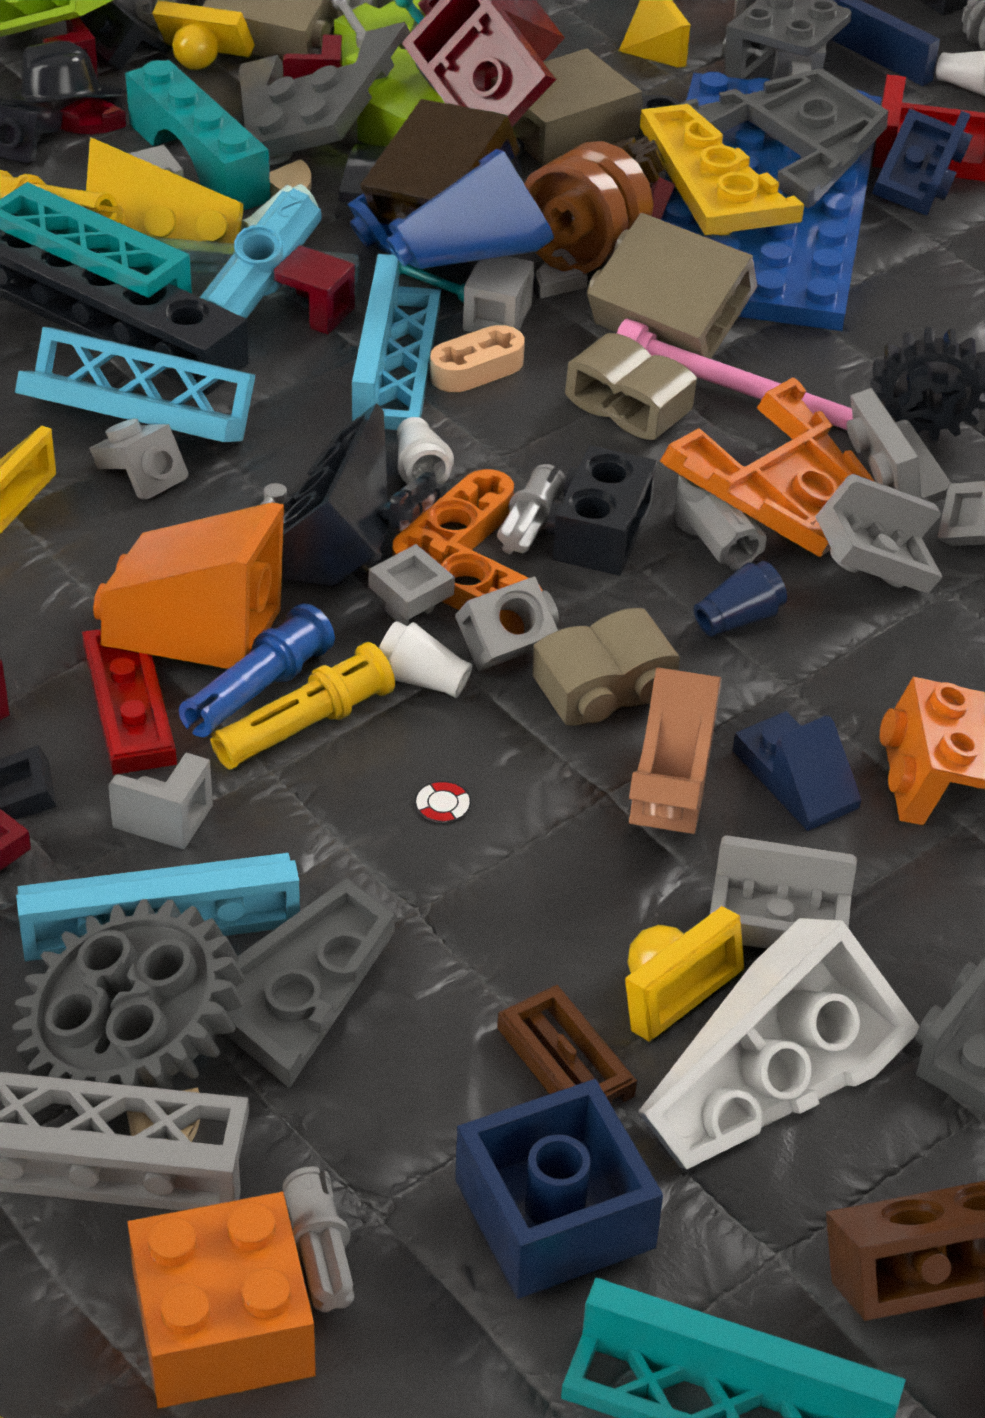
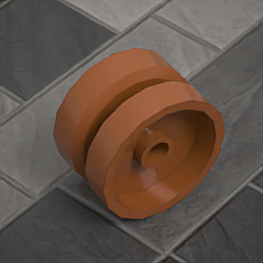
(589, 202)

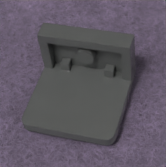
(780, 24)

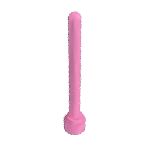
(727, 375)

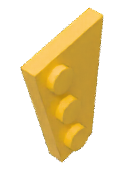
(159, 200)

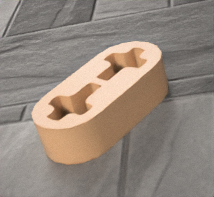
(476, 358)

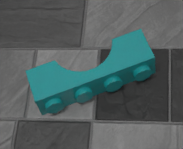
(225, 154)

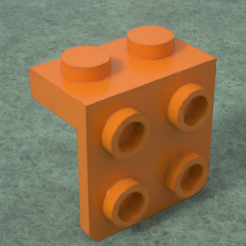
(932, 741)

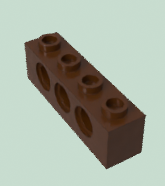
(910, 1251)

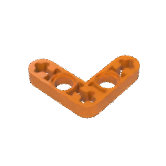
(455, 547)

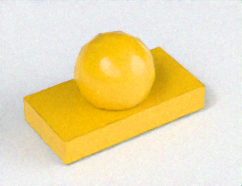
(202, 33)
(680, 970)

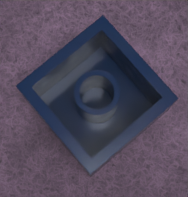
(557, 1188)

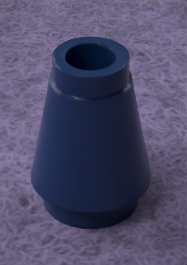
(742, 599)

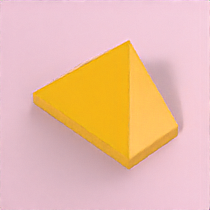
(658, 33)
(25, 473)

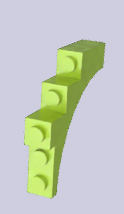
(398, 92)

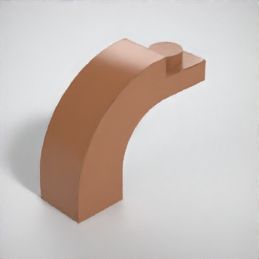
(675, 751)

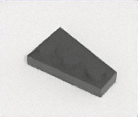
(305, 977)

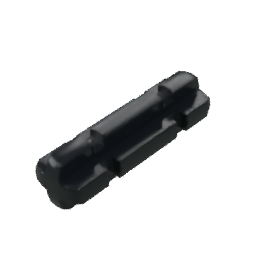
(412, 501)

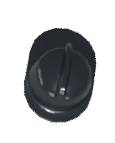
(59, 72)

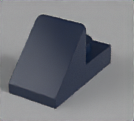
(801, 767)

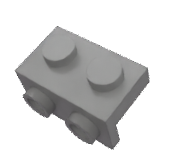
(894, 450)
(881, 533)
(779, 884)

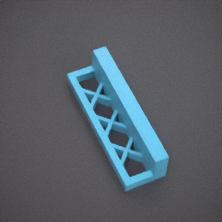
(381, 354)
(129, 405)
(235, 893)

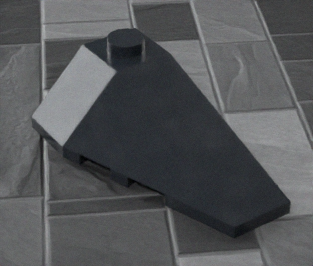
(335, 515)

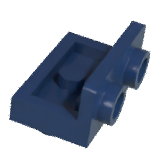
(920, 161)

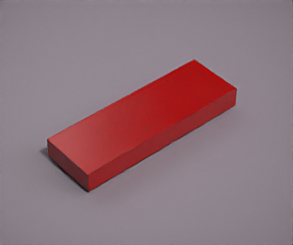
(129, 707)

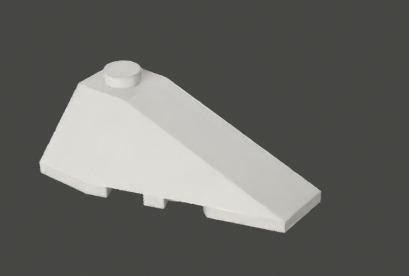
(782, 1039)

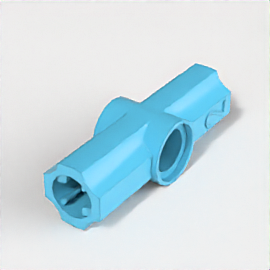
(260, 250)

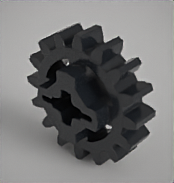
(931, 382)

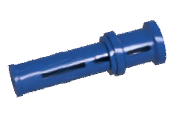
(274, 657)

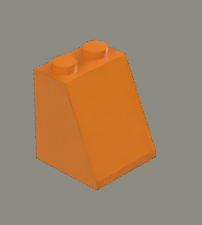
(197, 588)

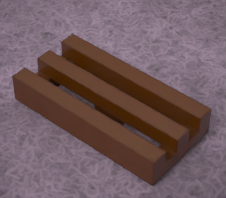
(511, 1025)

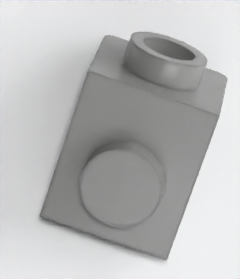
(145, 452)

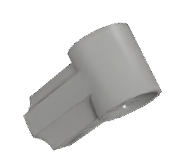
(724, 529)

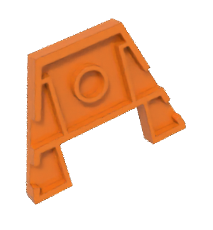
(784, 485)

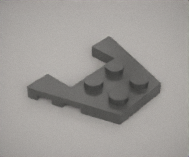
(317, 107)
(810, 115)

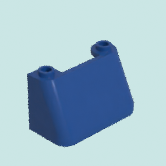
(471, 220)

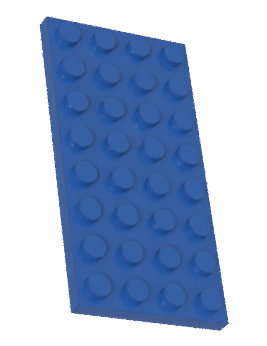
(798, 266)

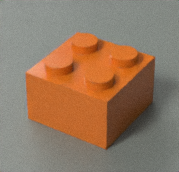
(222, 1299)

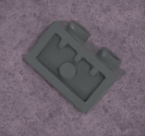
(956, 1040)

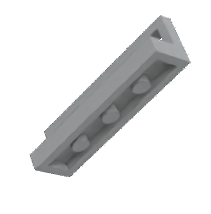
(113, 1166)

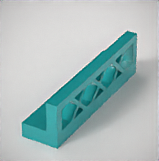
(85, 230)
(718, 1357)

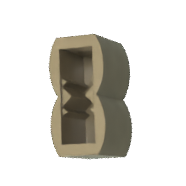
(630, 386)
(602, 666)

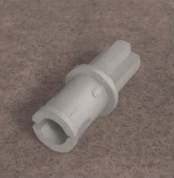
(530, 509)
(319, 1237)

